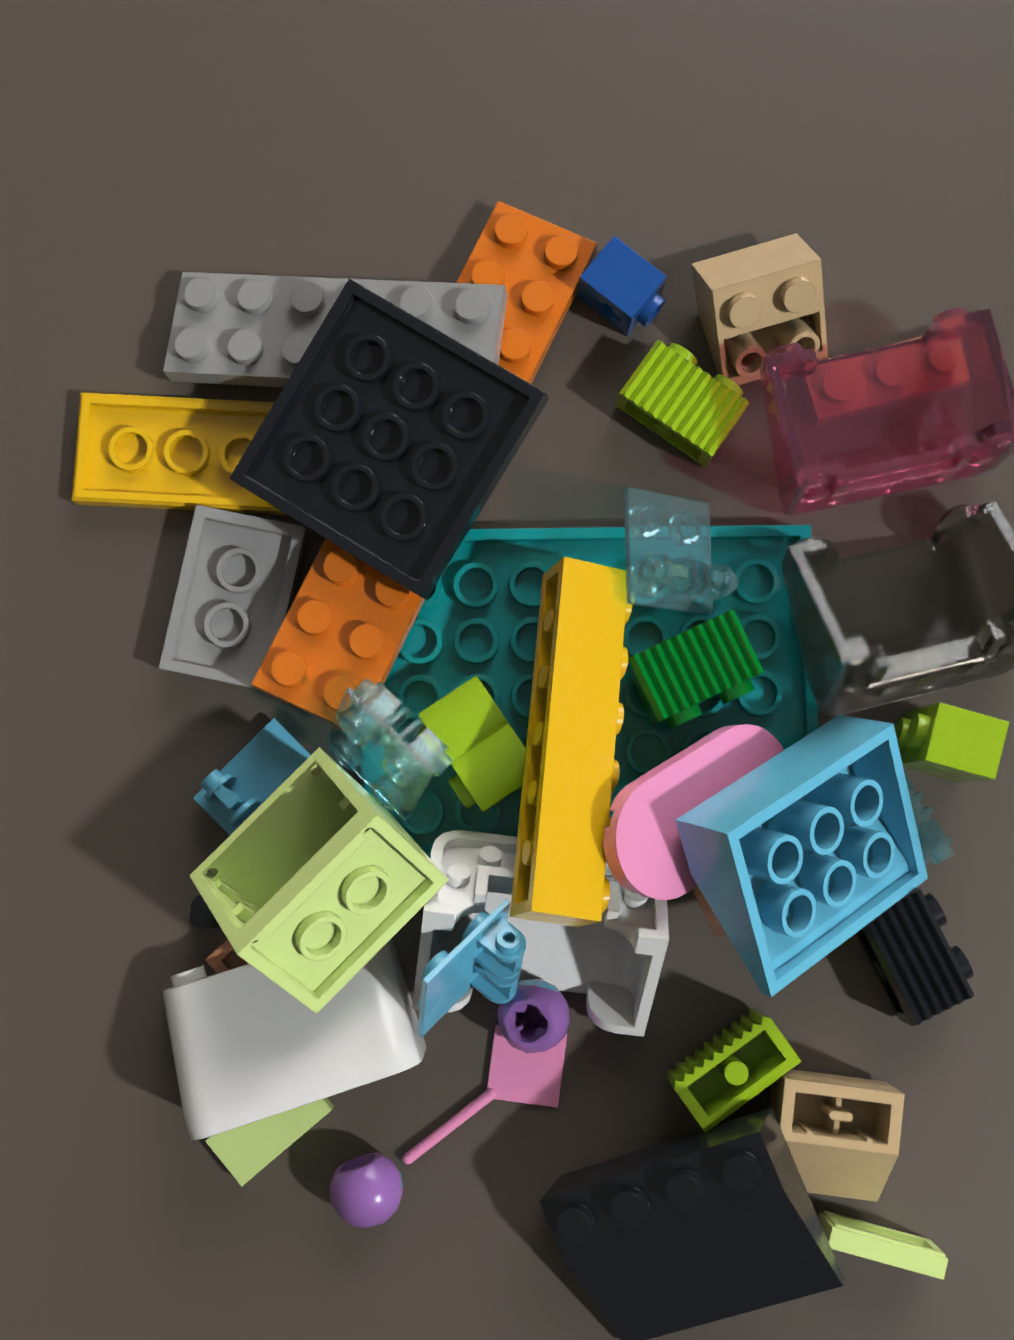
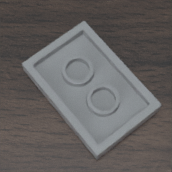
(231, 595)

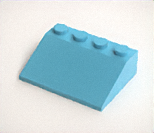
(807, 848)

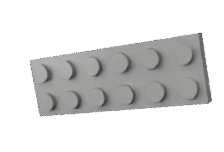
(260, 325)

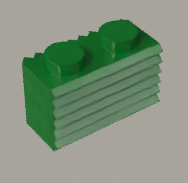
(694, 668)

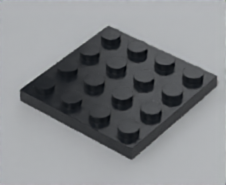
(389, 438)

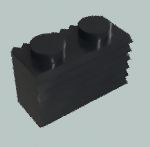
(915, 959)

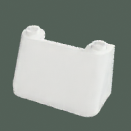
(607, 960)
(259, 1051)

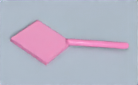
(512, 1077)

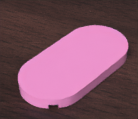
(643, 835)

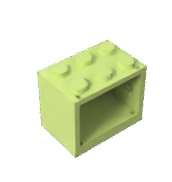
(316, 881)

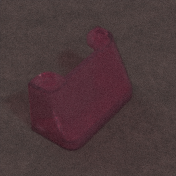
(888, 414)

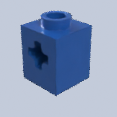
(622, 287)

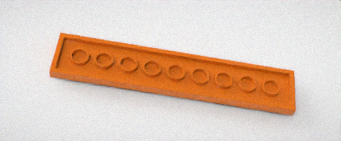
(350, 615)

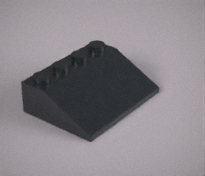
(692, 1229)

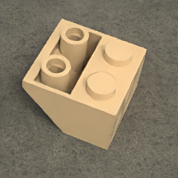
(760, 302)
(839, 1131)

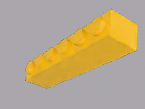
(571, 745)

